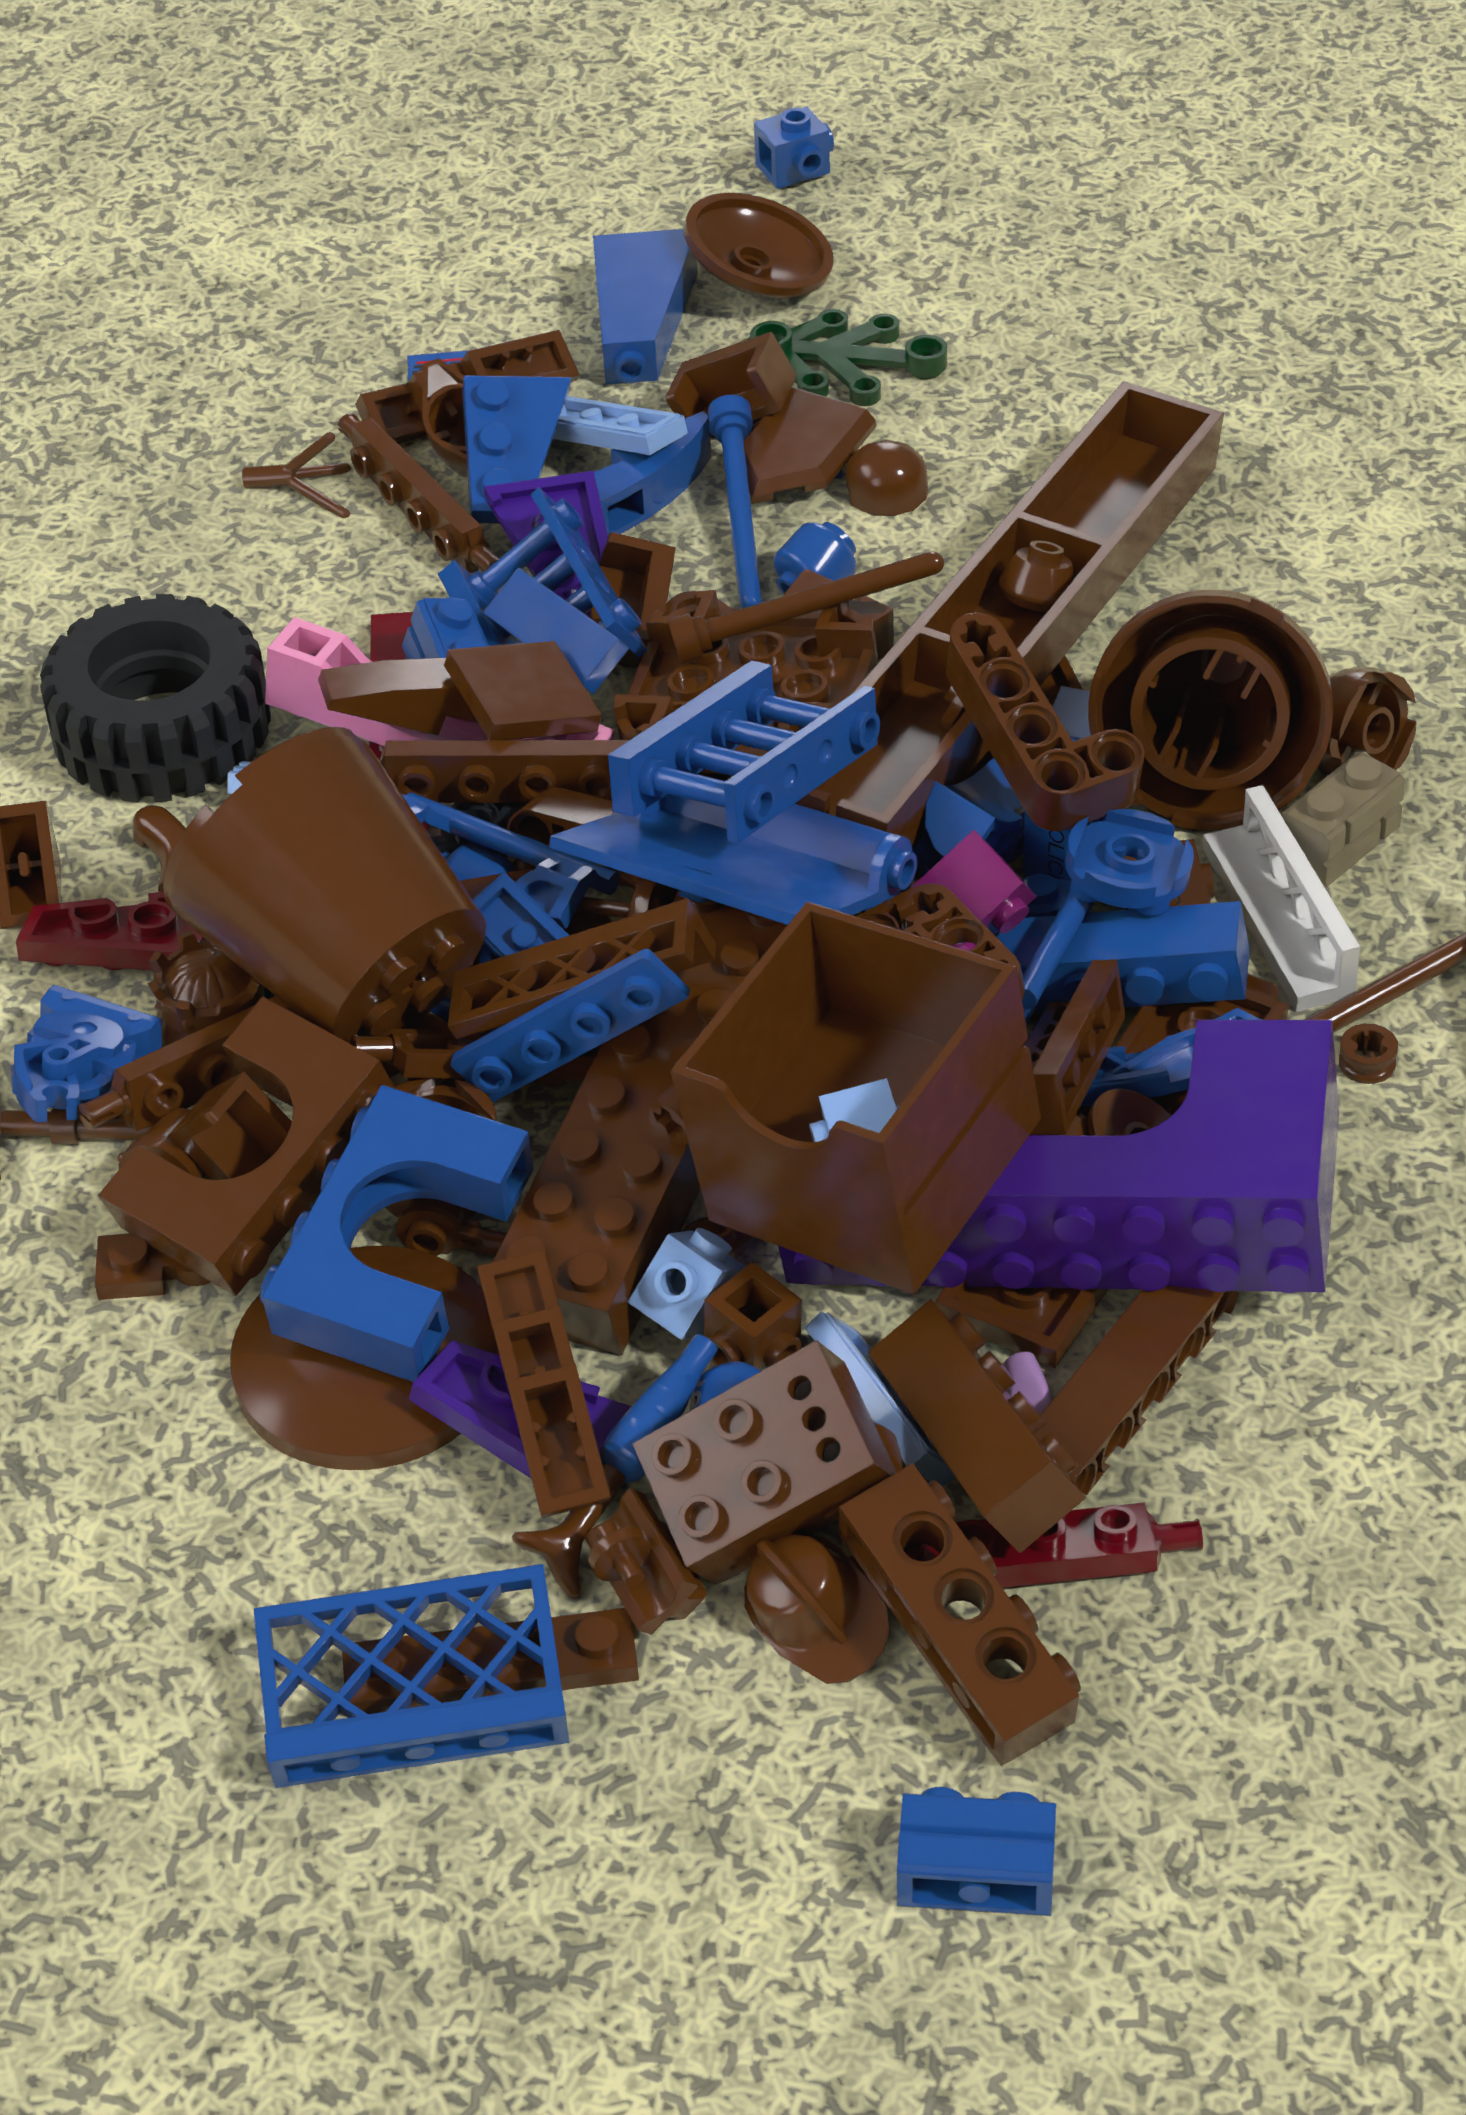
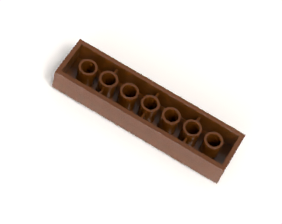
(610, 1174)

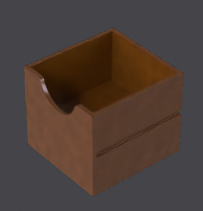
(836, 1011)

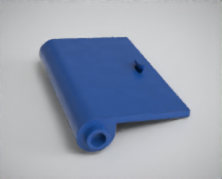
(768, 874)

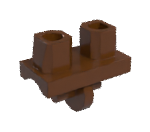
(643, 1564)

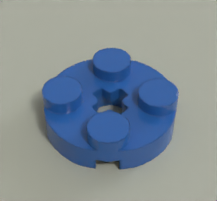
(1102, 874)

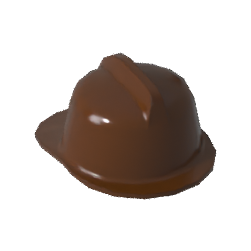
(816, 1607)

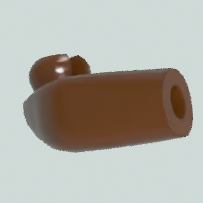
(159, 831)

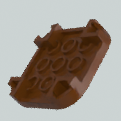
(812, 659)

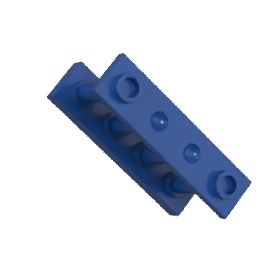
(562, 525)
(736, 714)

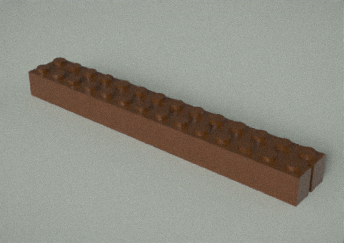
(1106, 508)

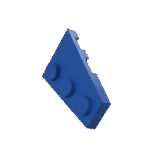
(508, 431)

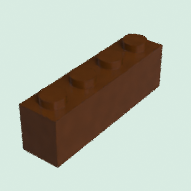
(976, 1424)

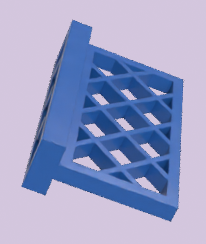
(403, 1734)

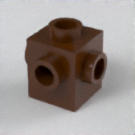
(753, 1319)

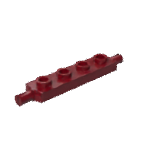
(1080, 1546)

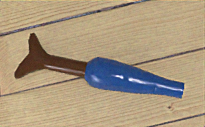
(655, 1408)

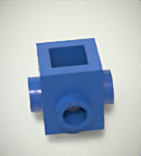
(792, 147)

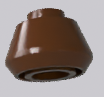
(1036, 576)

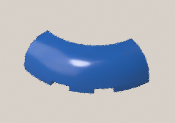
(979, 804)

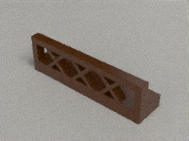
(519, 982)
(1073, 1043)

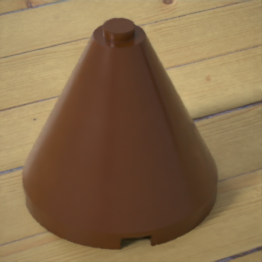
(1221, 702)

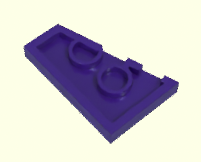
(520, 515)
(471, 1395)

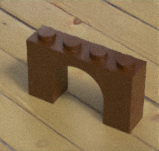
(236, 1223)

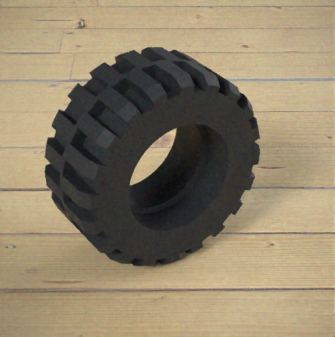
(162, 742)

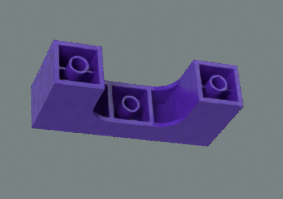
(1208, 1200)

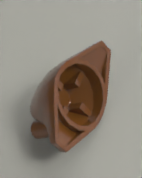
(444, 413)

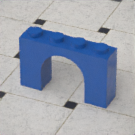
(395, 1153)

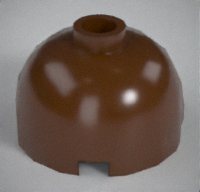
(1369, 717)

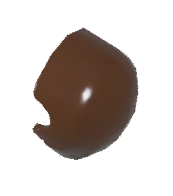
(886, 478)

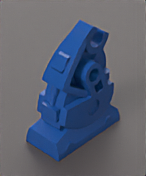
(76, 1051)

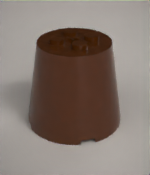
(327, 888)

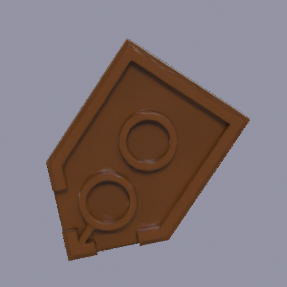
(803, 444)

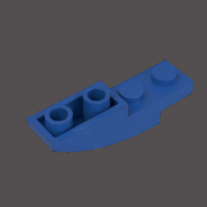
(644, 484)

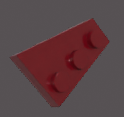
(101, 933)

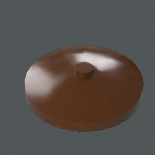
(341, 1410)

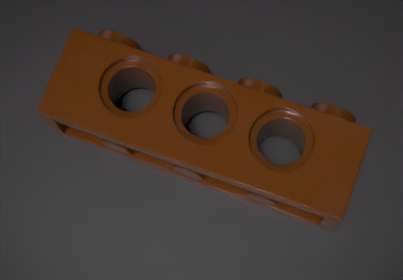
(1004, 1713)

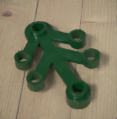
(923, 355)

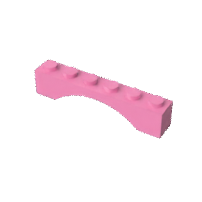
(293, 686)

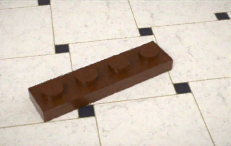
(589, 1647)

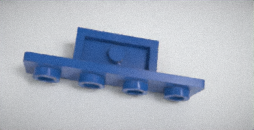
(570, 1024)

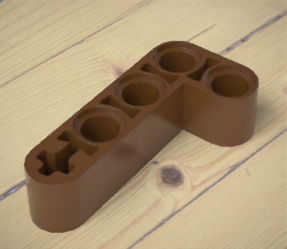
(1049, 772)

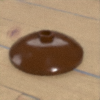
(758, 245)

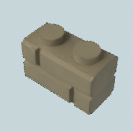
(1346, 815)

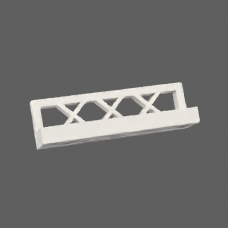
(1289, 915)

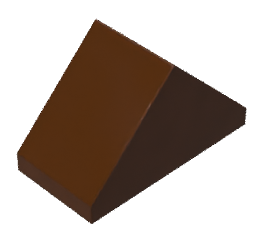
(27, 861)

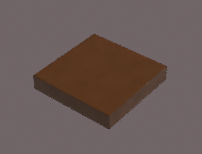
(522, 690)

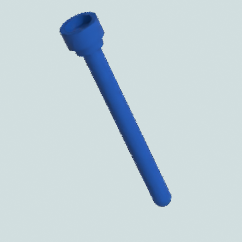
(730, 423)

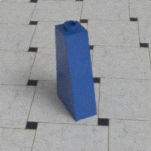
(641, 299)

